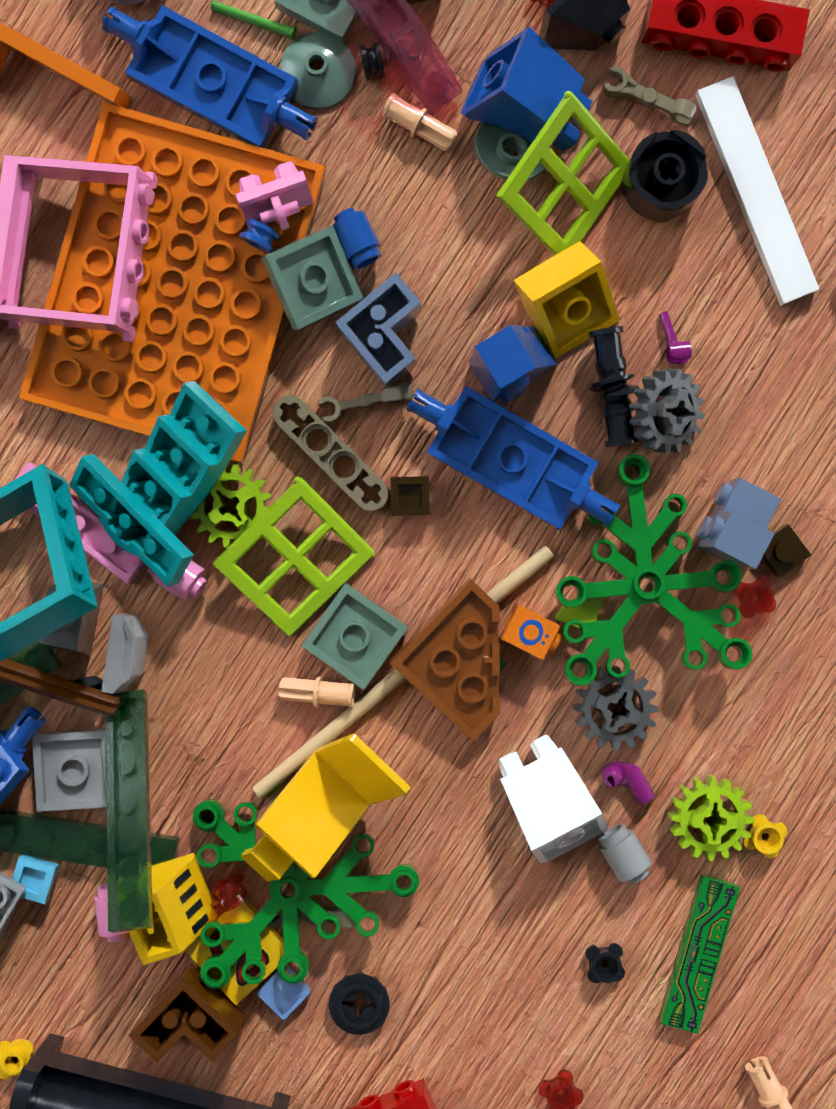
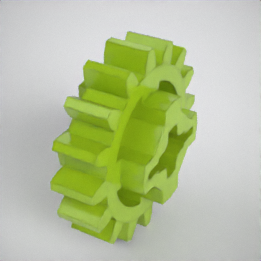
(245, 494)
(726, 820)

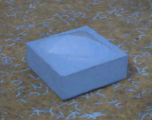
(281, 995)

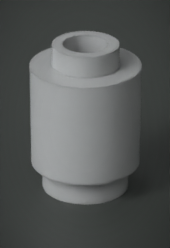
(624, 854)

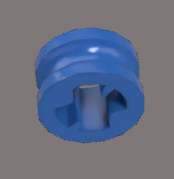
(259, 236)

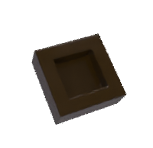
(410, 496)
(785, 551)

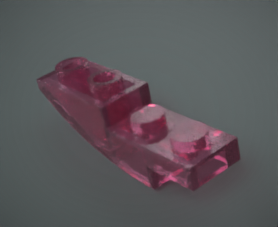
(410, 50)

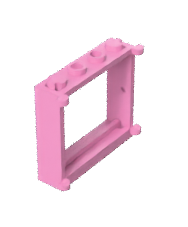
(16, 204)

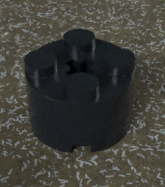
(670, 153)

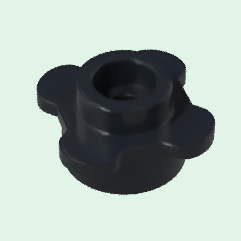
(609, 973)

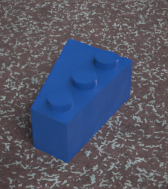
(510, 361)

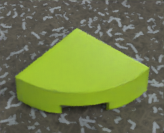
(586, 612)

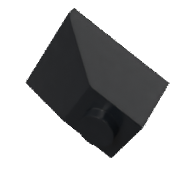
(583, 23)

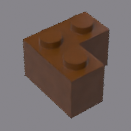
(189, 1010)

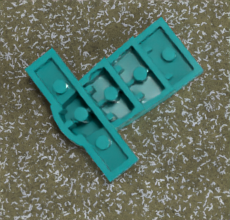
(163, 481)

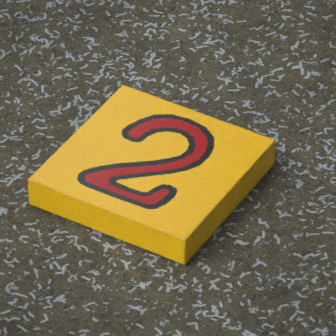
(271, 944)

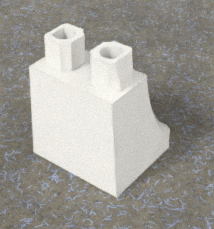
(550, 801)

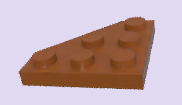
(458, 659)

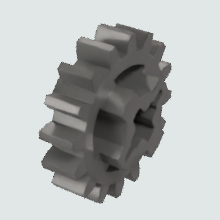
(672, 392)
(610, 723)

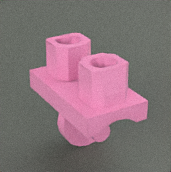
(276, 198)

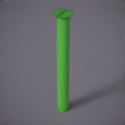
(254, 19)

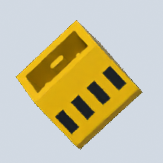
(179, 909)

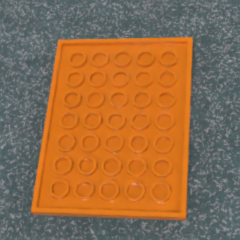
(203, 290)

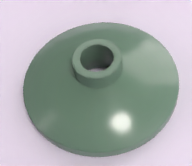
(325, 86)
(502, 150)

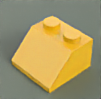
(568, 298)

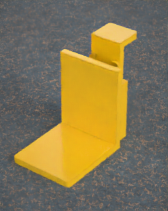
(321, 807)

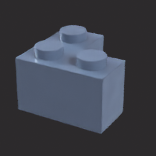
(373, 325)
(739, 524)

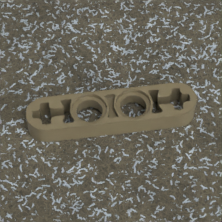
(334, 450)

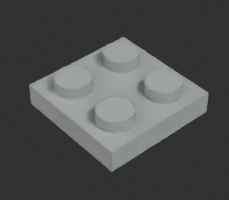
(70, 769)

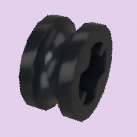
(372, 61)

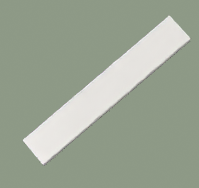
(756, 191)

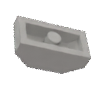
(125, 653)

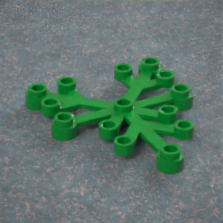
(641, 539)
(334, 886)

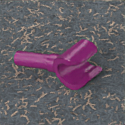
(676, 351)

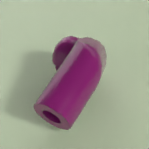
(628, 776)

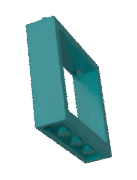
(66, 555)

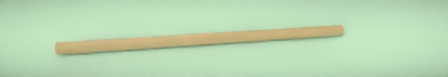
(385, 686)

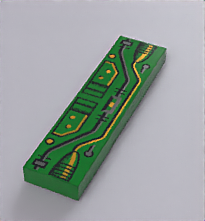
(699, 953)

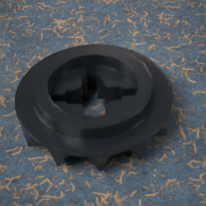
(345, 1013)

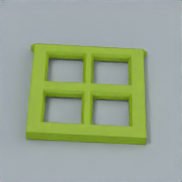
(565, 176)
(294, 556)

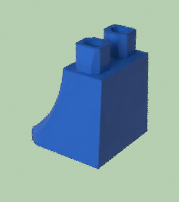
(522, 88)

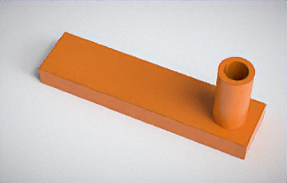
(60, 65)

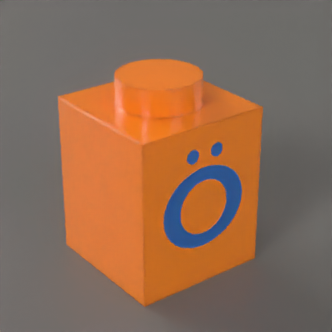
(531, 632)

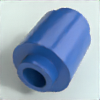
(357, 238)

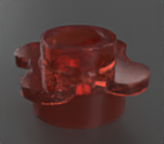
(765, 599)
(228, 893)
(563, 1081)

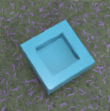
(37, 876)

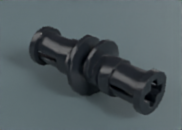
(613, 385)

